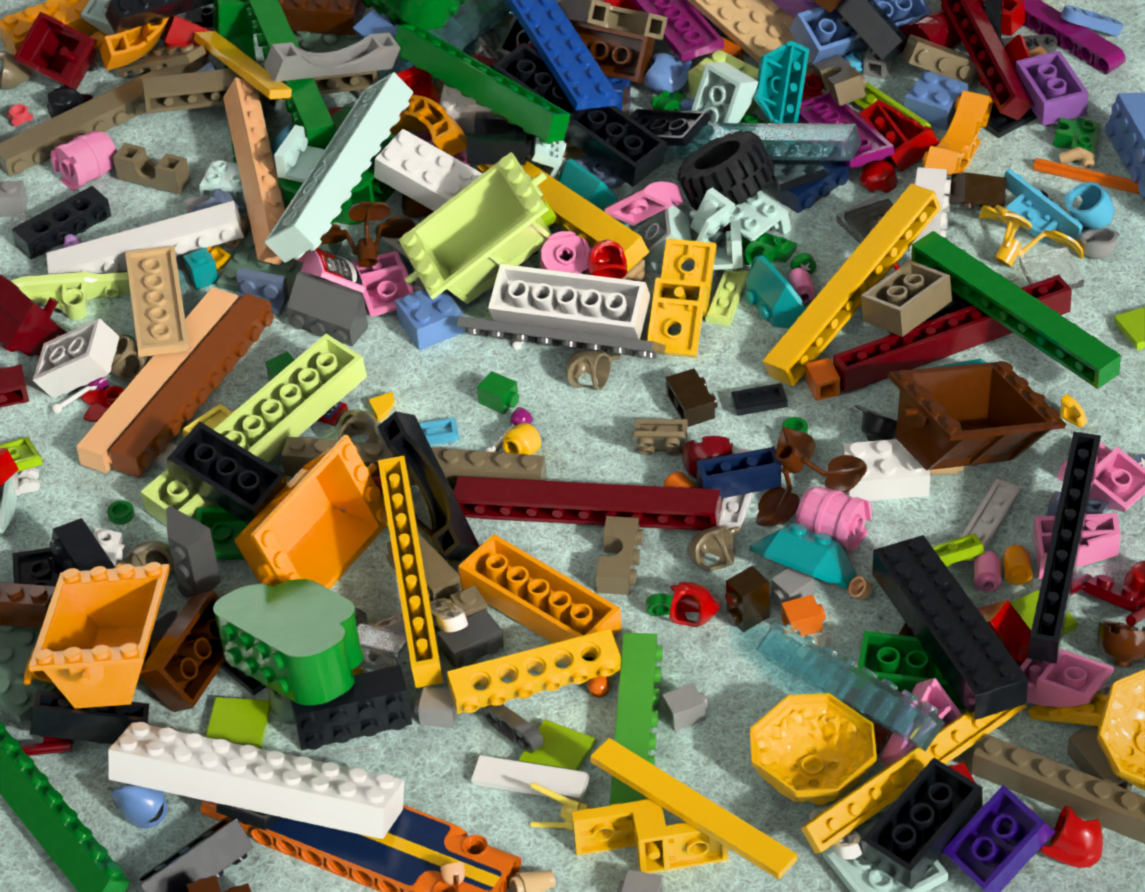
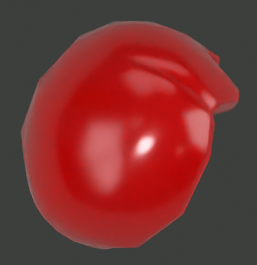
(878, 176)

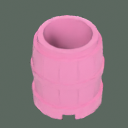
(84, 158)
(565, 253)
(835, 515)

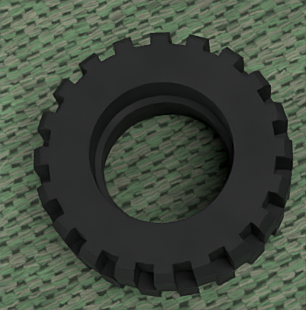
(731, 165)

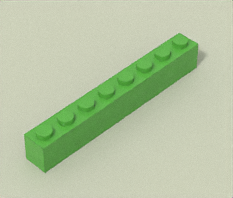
(636, 705)

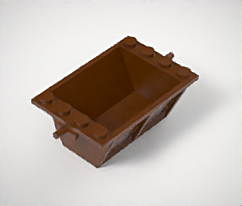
(969, 414)

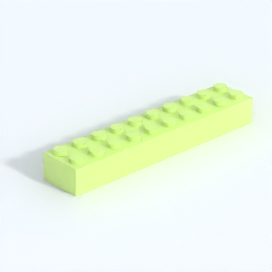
(271, 415)

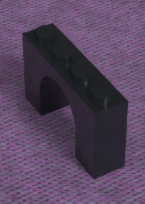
(495, 139)

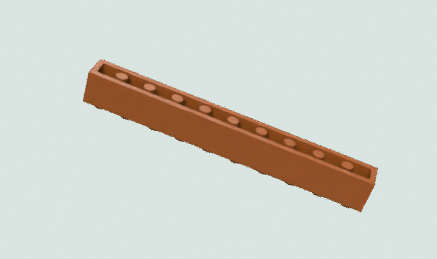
(191, 386)

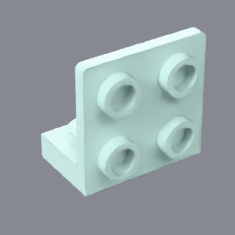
(549, 155)
(294, 158)
(227, 178)
(760, 215)
(712, 216)
(730, 256)

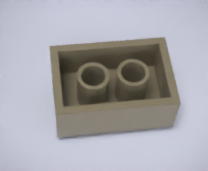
(906, 298)

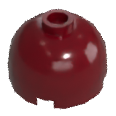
(709, 448)

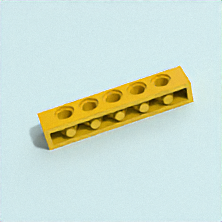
(544, 660)

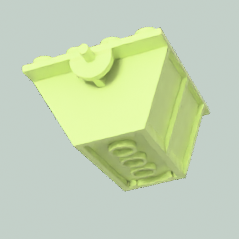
(478, 230)

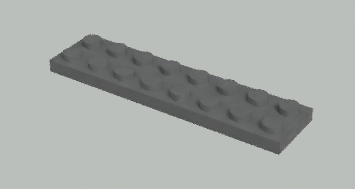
(569, 338)

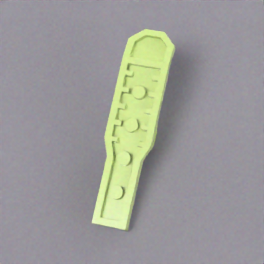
(73, 289)

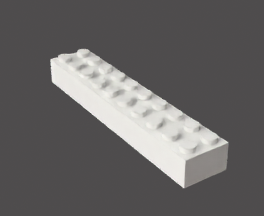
(257, 779)

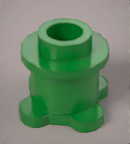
(663, 102)

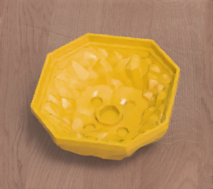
(1123, 729)
(813, 748)

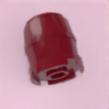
(935, 28)

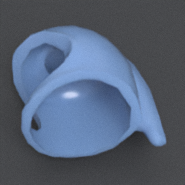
(666, 73)
(139, 804)

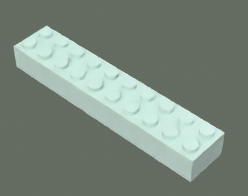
(339, 168)

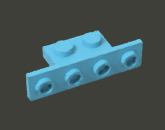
(1039, 209)

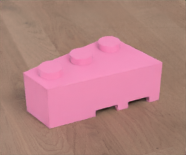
(1098, 542)
(934, 694)

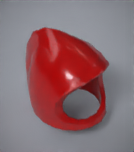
(607, 260)
(693, 598)
(1075, 840)

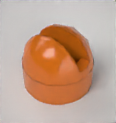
(598, 686)

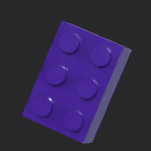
(998, 841)

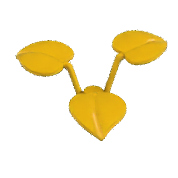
(1010, 247)

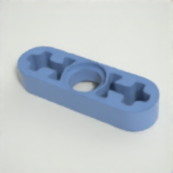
(1092, 20)

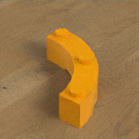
(130, 45)
(430, 117)
(961, 140)

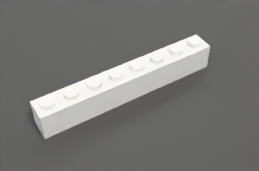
(184, 232)

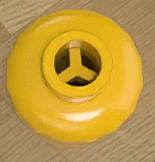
(522, 440)

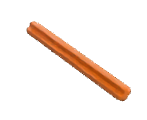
(1085, 175)

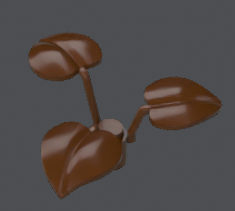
(367, 249)
(793, 452)

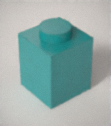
(201, 268)

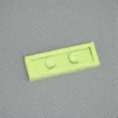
(727, 297)

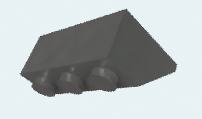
(327, 309)
(191, 553)

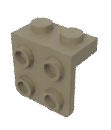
(660, 435)

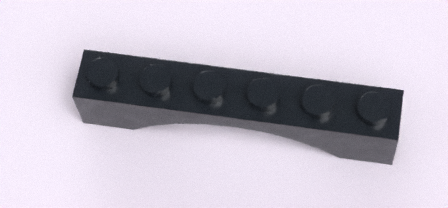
(449, 525)

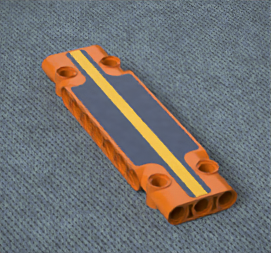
(400, 862)

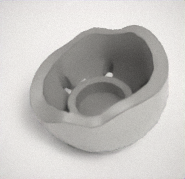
(1098, 242)

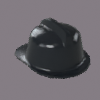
(64, 99)
(877, 426)

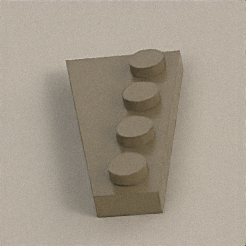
(163, 57)

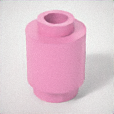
(802, 284)
(987, 571)

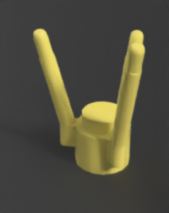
(566, 811)

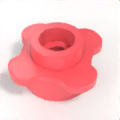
(19, 114)

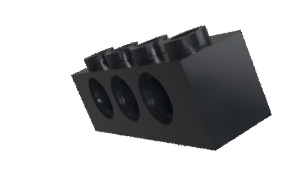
(68, 217)

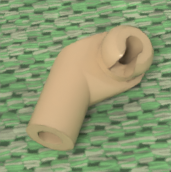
(1081, 155)

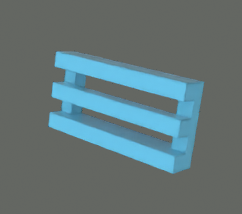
(440, 436)

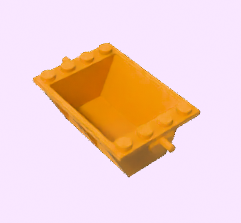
(303, 525)
(99, 632)

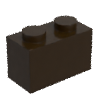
(977, 190)
(691, 397)
(747, 599)

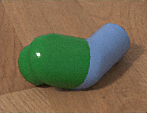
(686, 104)

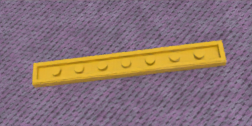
(242, 65)
(694, 808)

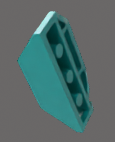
(782, 82)
(587, 185)
(772, 294)
(808, 553)

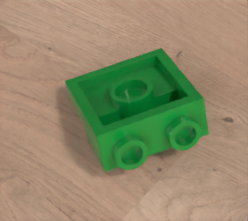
(224, 530)

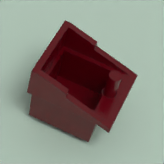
(56, 51)
(23, 322)

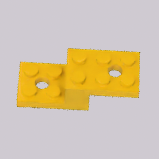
(682, 296)
(644, 827)

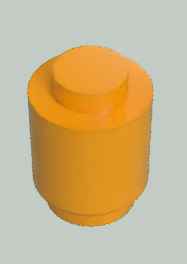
(1017, 565)

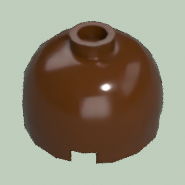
(1121, 642)

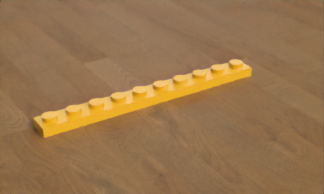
(894, 779)

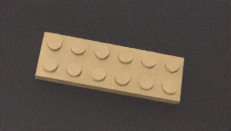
(156, 301)

